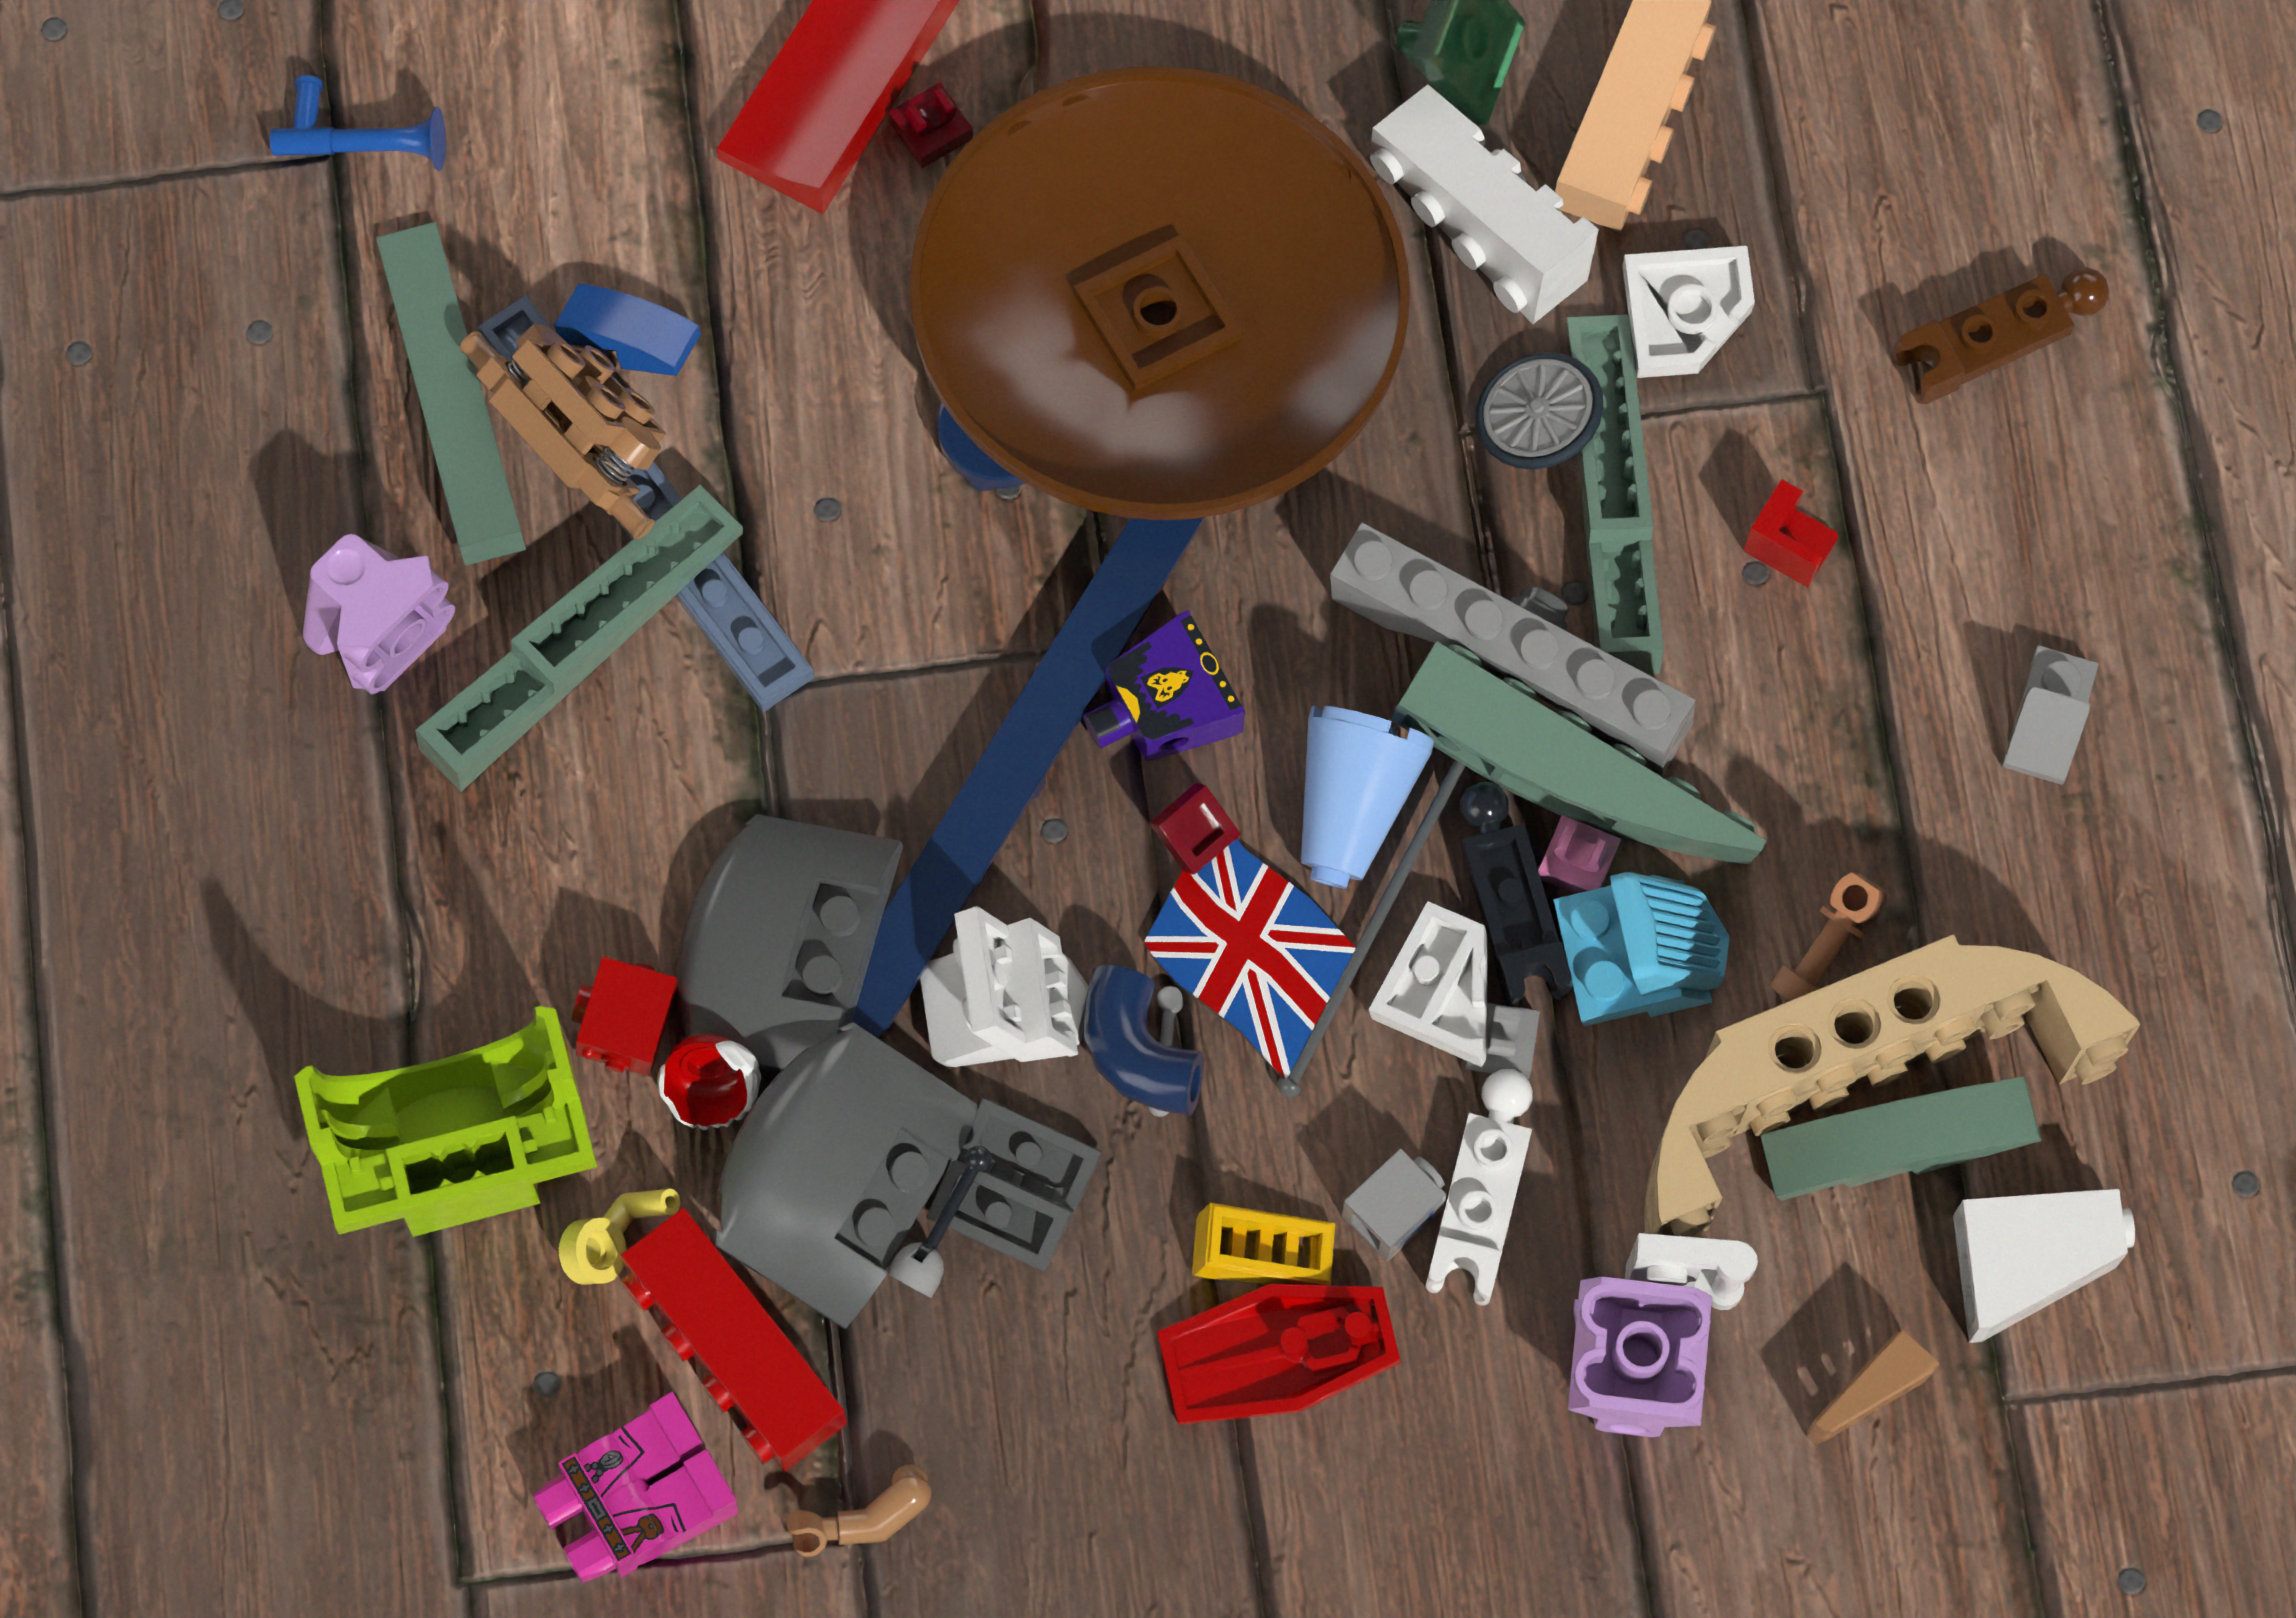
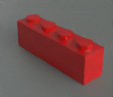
(732, 1340)

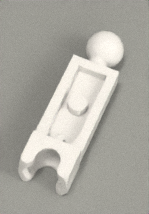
(1484, 1186)

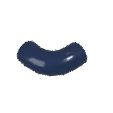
(1126, 1051)

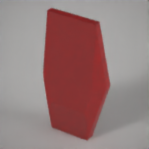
(1277, 1351)

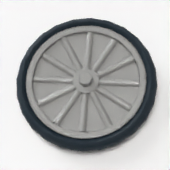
(1539, 410)

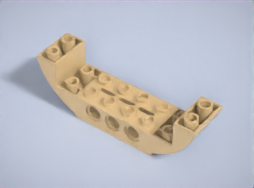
(1890, 1019)

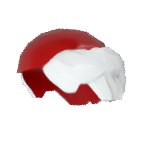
(709, 1081)

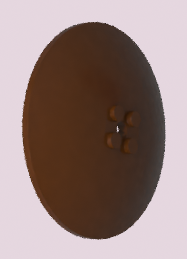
(1176, 198)

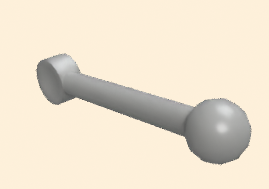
(1169, 1002)

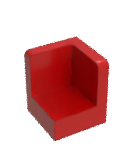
(1788, 537)

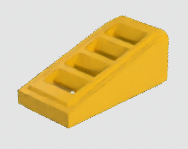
(1234, 1265)

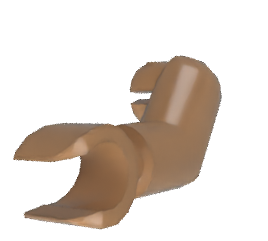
(875, 1523)

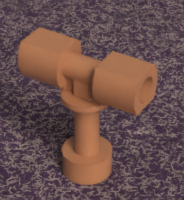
(1856, 902)

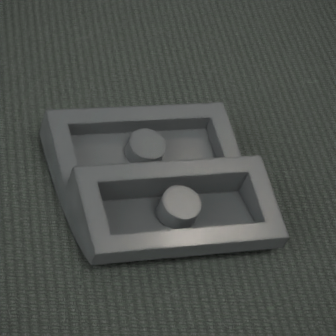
(1028, 1189)

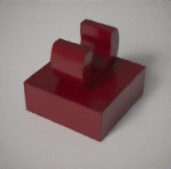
(931, 125)
(1195, 828)

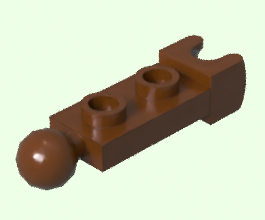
(1998, 330)

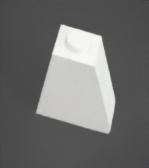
(2034, 1251)

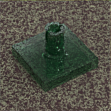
(1464, 51)

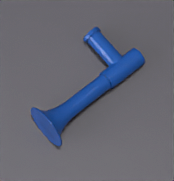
(307, 139)

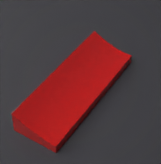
(830, 93)

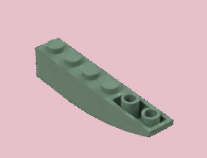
(1559, 764)

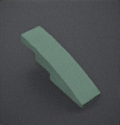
(1901, 1137)

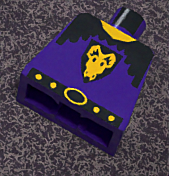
(1167, 695)

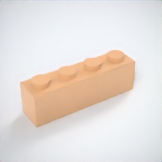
(1630, 110)

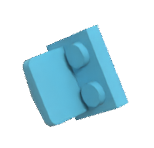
(1641, 947)

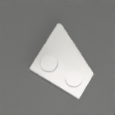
(1439, 985)

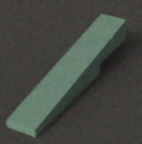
(450, 394)
(1617, 500)
(575, 638)

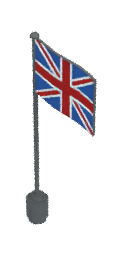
(1265, 949)

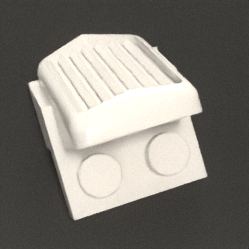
(1003, 994)

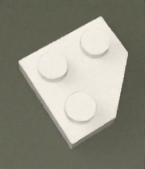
(1685, 306)

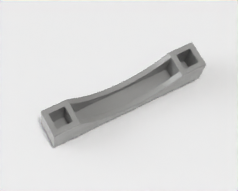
(1436, 604)

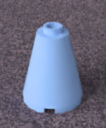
(1354, 789)

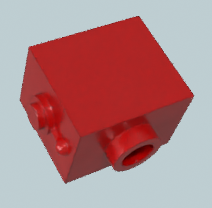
(624, 1015)

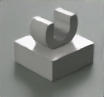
(1509, 1039)

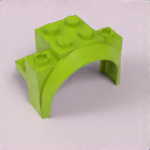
(449, 1133)

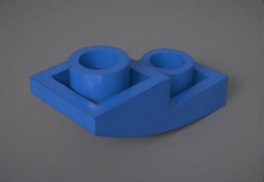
(638, 330)

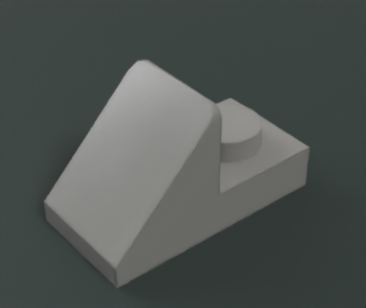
(2050, 715)

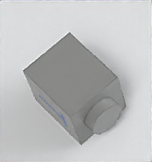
(1395, 1203)

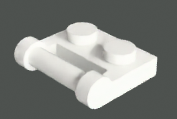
(1701, 1263)

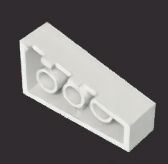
(1483, 204)

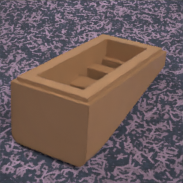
(1887, 1376)

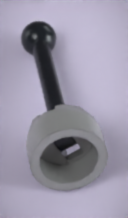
(920, 1263)

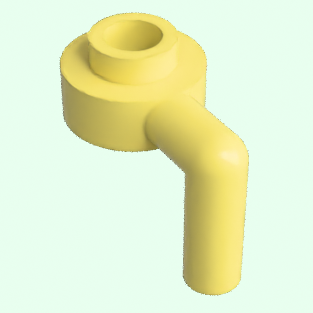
(593, 1246)

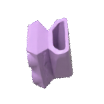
(374, 610)
(1639, 1355)

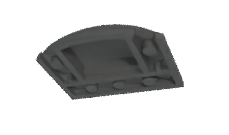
(783, 936)
(837, 1169)

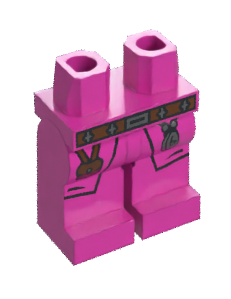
(638, 1491)

